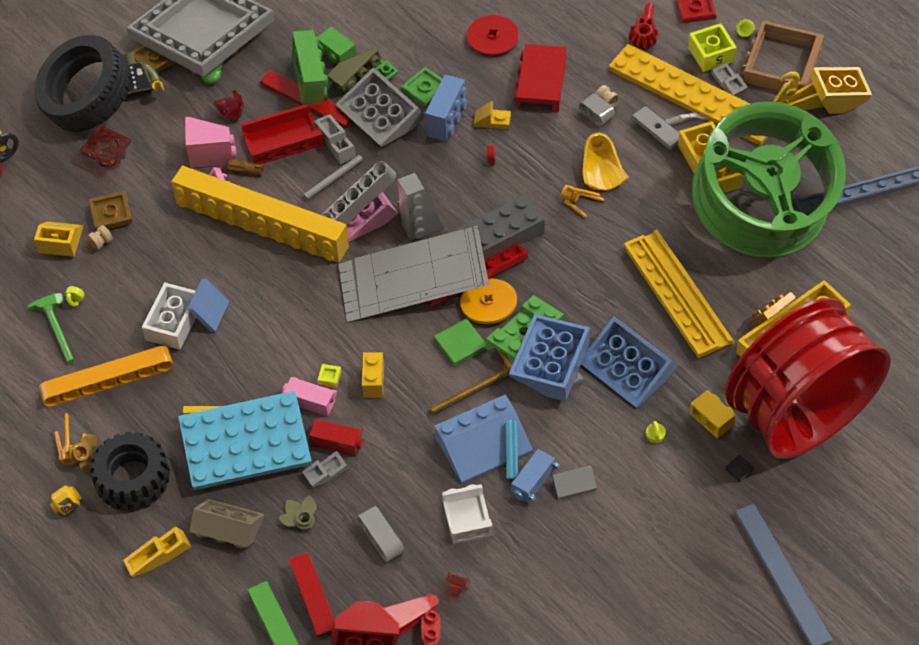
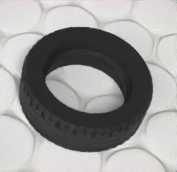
(64, 65)

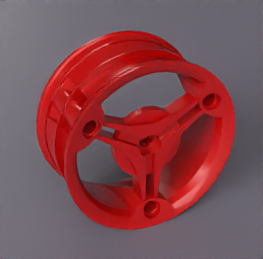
(807, 377)

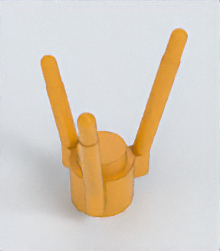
(572, 194)
(64, 453)

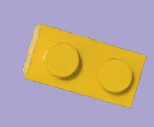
(373, 375)
(712, 413)

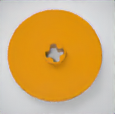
(501, 307)

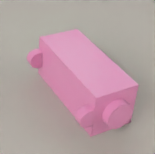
(311, 396)

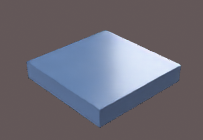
(208, 305)

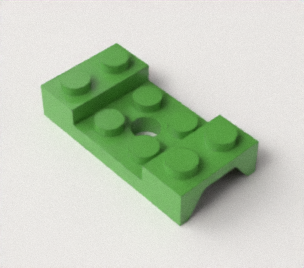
(509, 338)

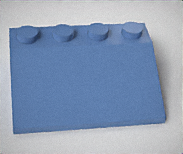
(551, 356)
(628, 362)
(477, 438)

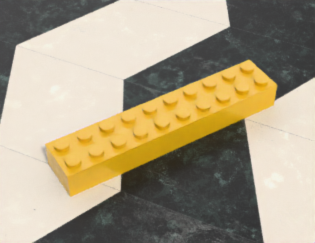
(261, 214)

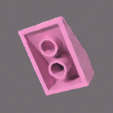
(371, 217)

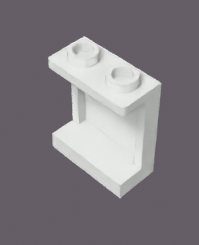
(467, 514)

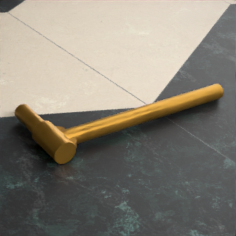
(476, 387)

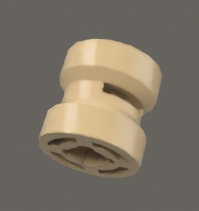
(610, 97)
(99, 237)

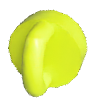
(745, 28)
(74, 294)
(655, 433)

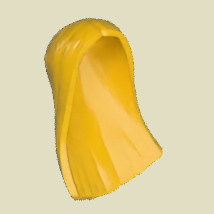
(601, 164)

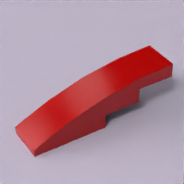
(312, 593)

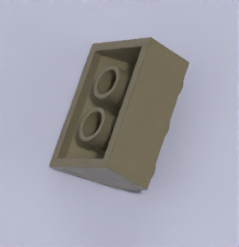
(226, 523)

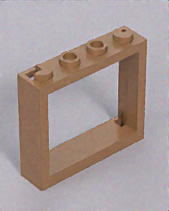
(784, 34)

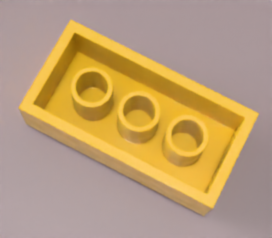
(693, 145)

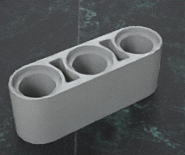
(381, 534)

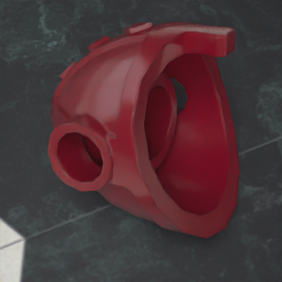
(230, 107)

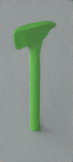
(47, 304)

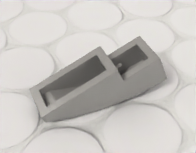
(336, 139)

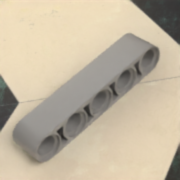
(361, 193)

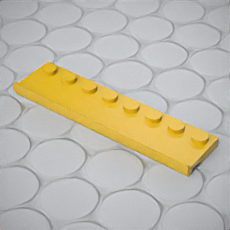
(678, 294)

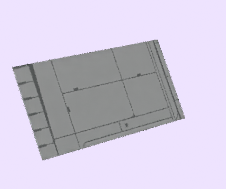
(413, 273)

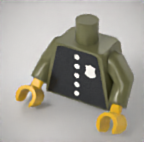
(142, 76)

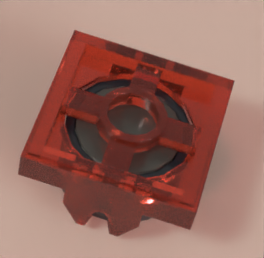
(104, 147)

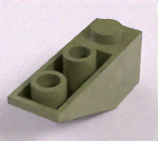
(351, 71)

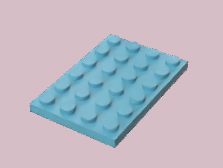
(244, 440)

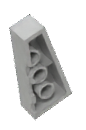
(416, 209)

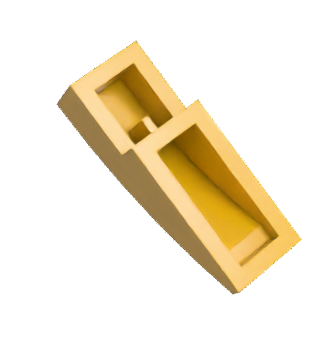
(157, 552)

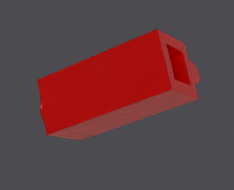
(336, 437)

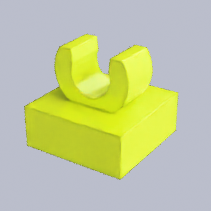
(329, 376)

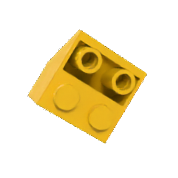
(58, 238)

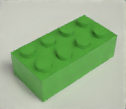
(308, 67)

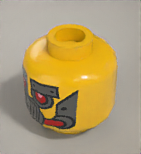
(65, 500)

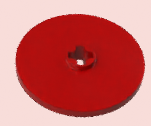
(482, 35)

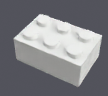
(169, 317)

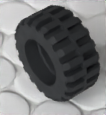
(133, 492)

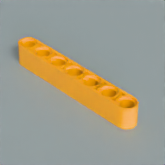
(105, 376)

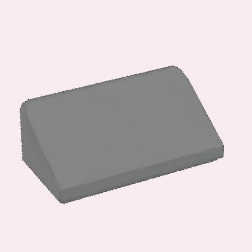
(574, 482)

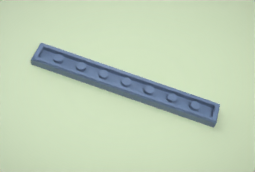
(863, 190)
(783, 576)

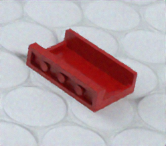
(541, 75)
(281, 134)

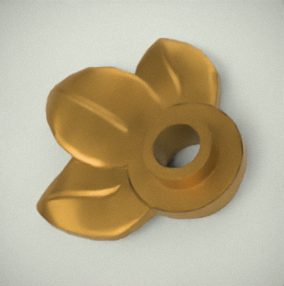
(87, 448)

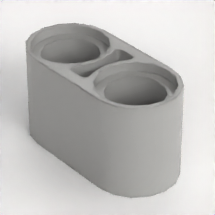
(597, 109)

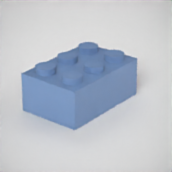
(446, 108)

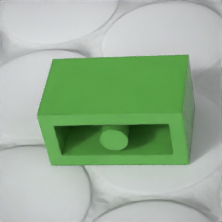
(336, 46)

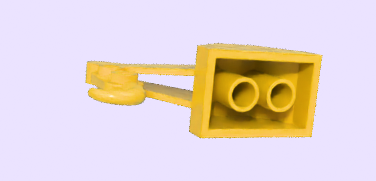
(831, 87)

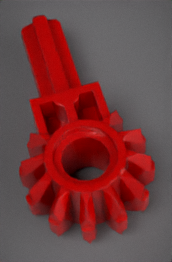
(644, 32)

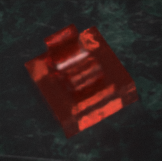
(457, 582)

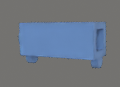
(533, 476)

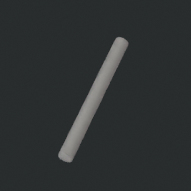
(327, 181)

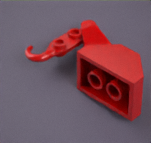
(373, 625)

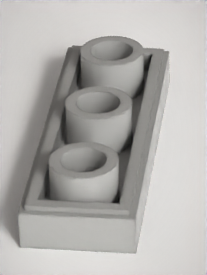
(657, 127)

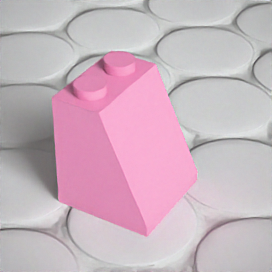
(208, 143)

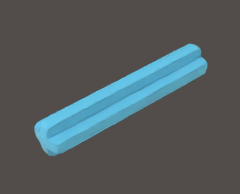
(511, 449)

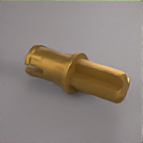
(245, 166)

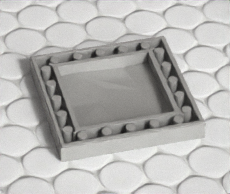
(200, 31)

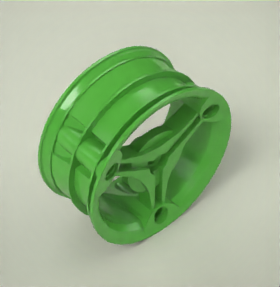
(770, 173)

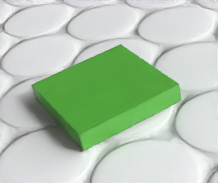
(422, 86)
(460, 342)

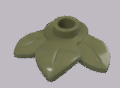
(298, 512)

